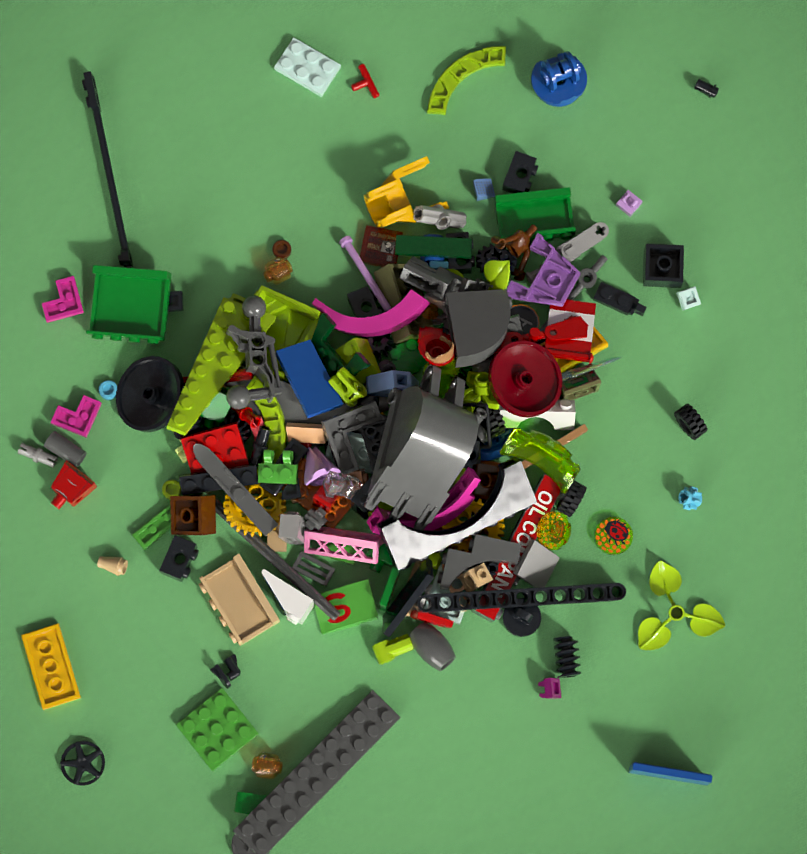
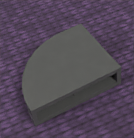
(477, 323)

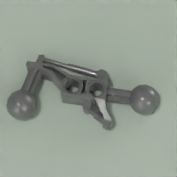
(238, 395)

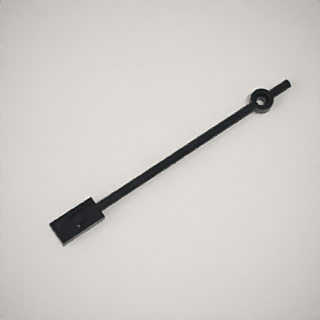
(93, 102)

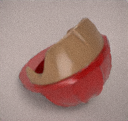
(436, 349)

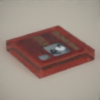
(379, 246)

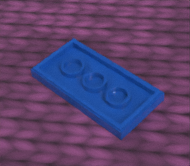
(308, 378)
(670, 773)

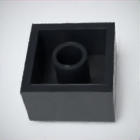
(663, 265)

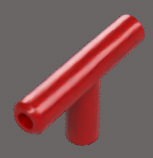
(367, 81)

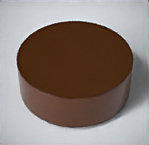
(282, 249)

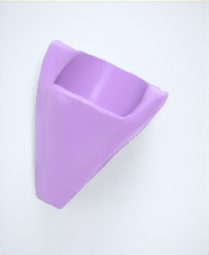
(317, 467)

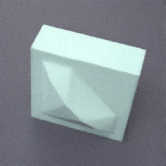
(688, 298)

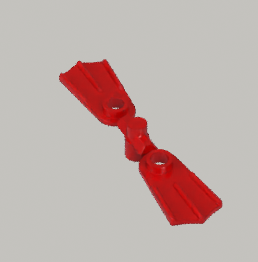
(565, 330)

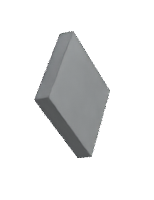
(536, 564)

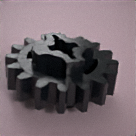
(492, 253)

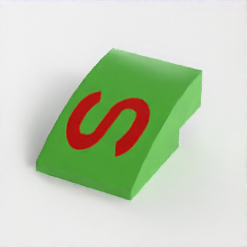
(353, 602)

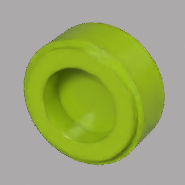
(171, 488)

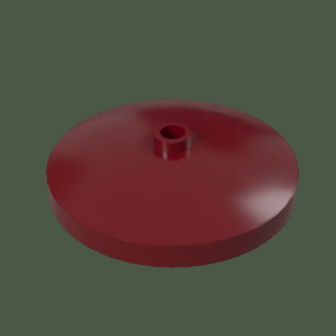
(525, 379)

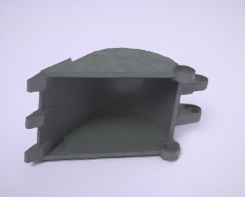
(422, 448)

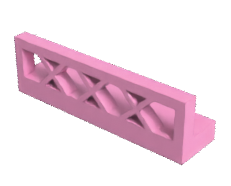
(345, 537)

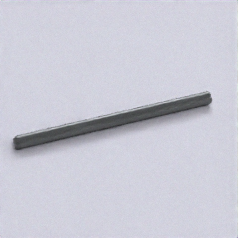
(284, 568)

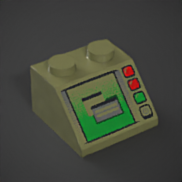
(580, 386)

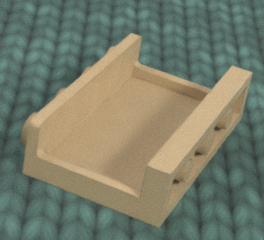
(239, 600)

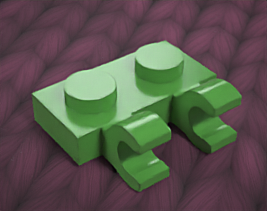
(278, 473)

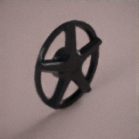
(82, 763)

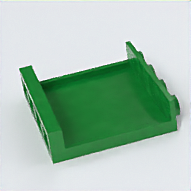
(130, 304)

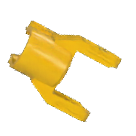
(390, 201)

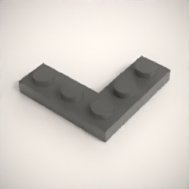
(341, 424)

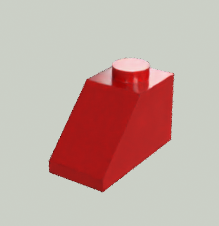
(322, 501)

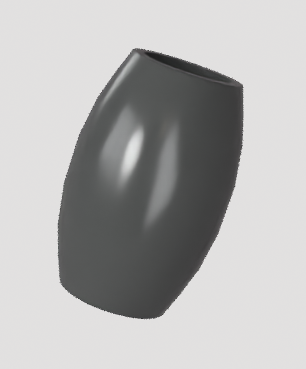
(432, 646)

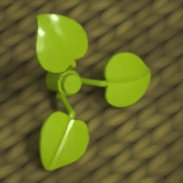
(496, 273)
(653, 633)

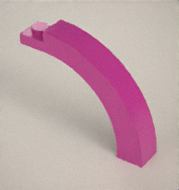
(392, 320)
(458, 500)

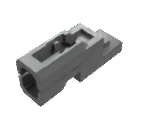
(430, 280)

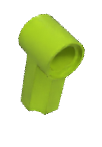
(388, 650)

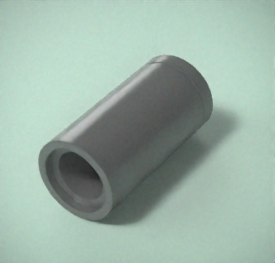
(65, 449)

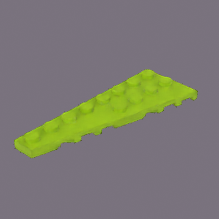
(213, 365)

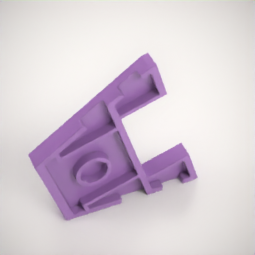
(553, 280)

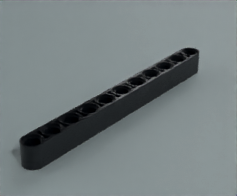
(529, 597)

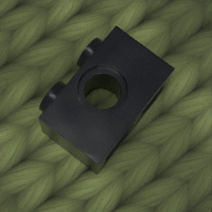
(520, 163)
(362, 297)
(179, 547)

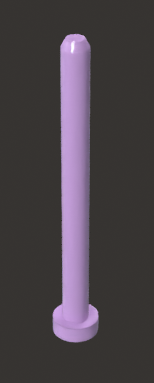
(346, 242)

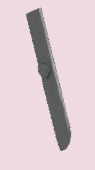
(234, 489)

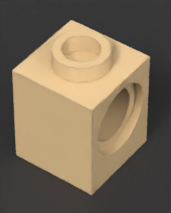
(476, 578)

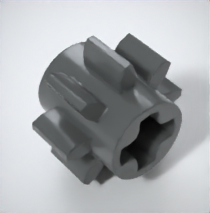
(315, 518)

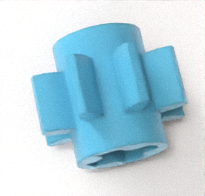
(690, 498)

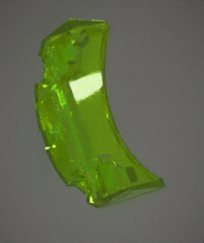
(545, 454)

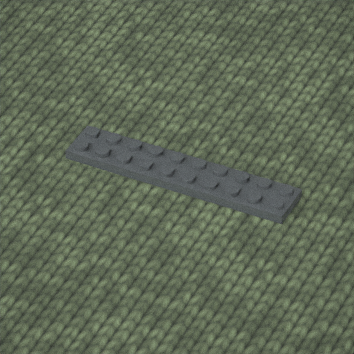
(316, 774)

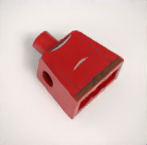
(71, 486)

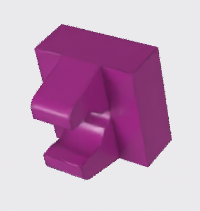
(552, 688)

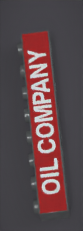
(546, 494)

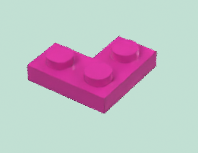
(67, 305)
(79, 421)

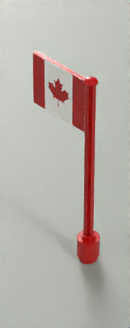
(569, 349)

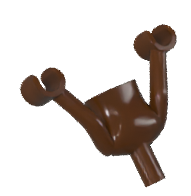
(517, 244)

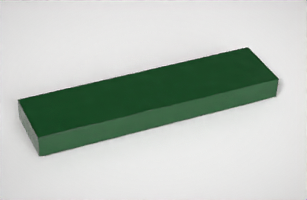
(433, 246)

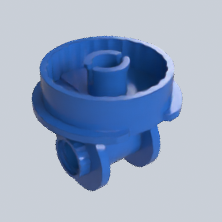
(556, 69)

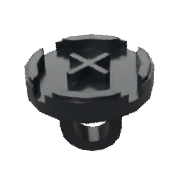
(522, 620)

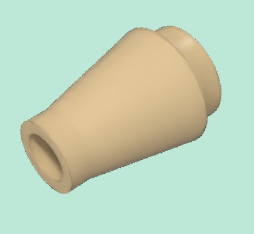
(115, 565)

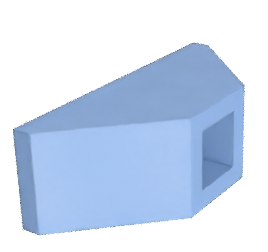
(383, 383)

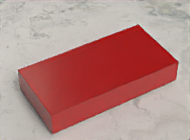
(432, 619)

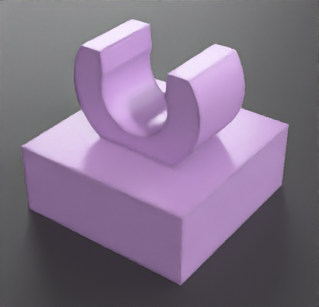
(629, 203)

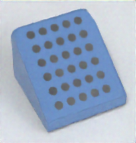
(483, 189)

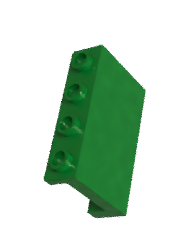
(546, 209)

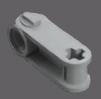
(575, 247)

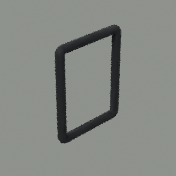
(487, 422)

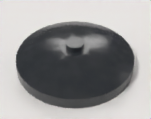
(149, 393)

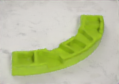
(459, 71)
(273, 419)

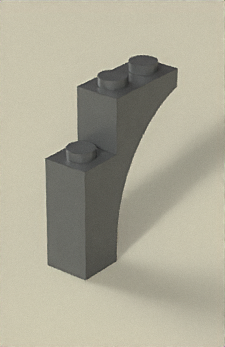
(483, 550)

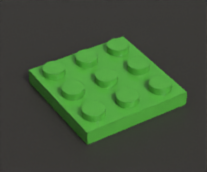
(217, 729)

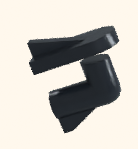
(231, 663)

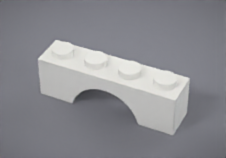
(560, 416)

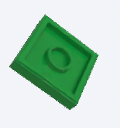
(389, 589)

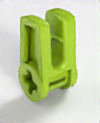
(346, 386)

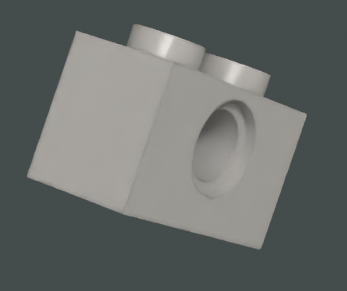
(292, 528)

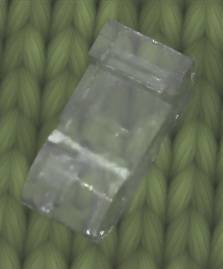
(341, 485)

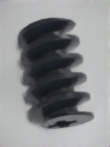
(566, 656)

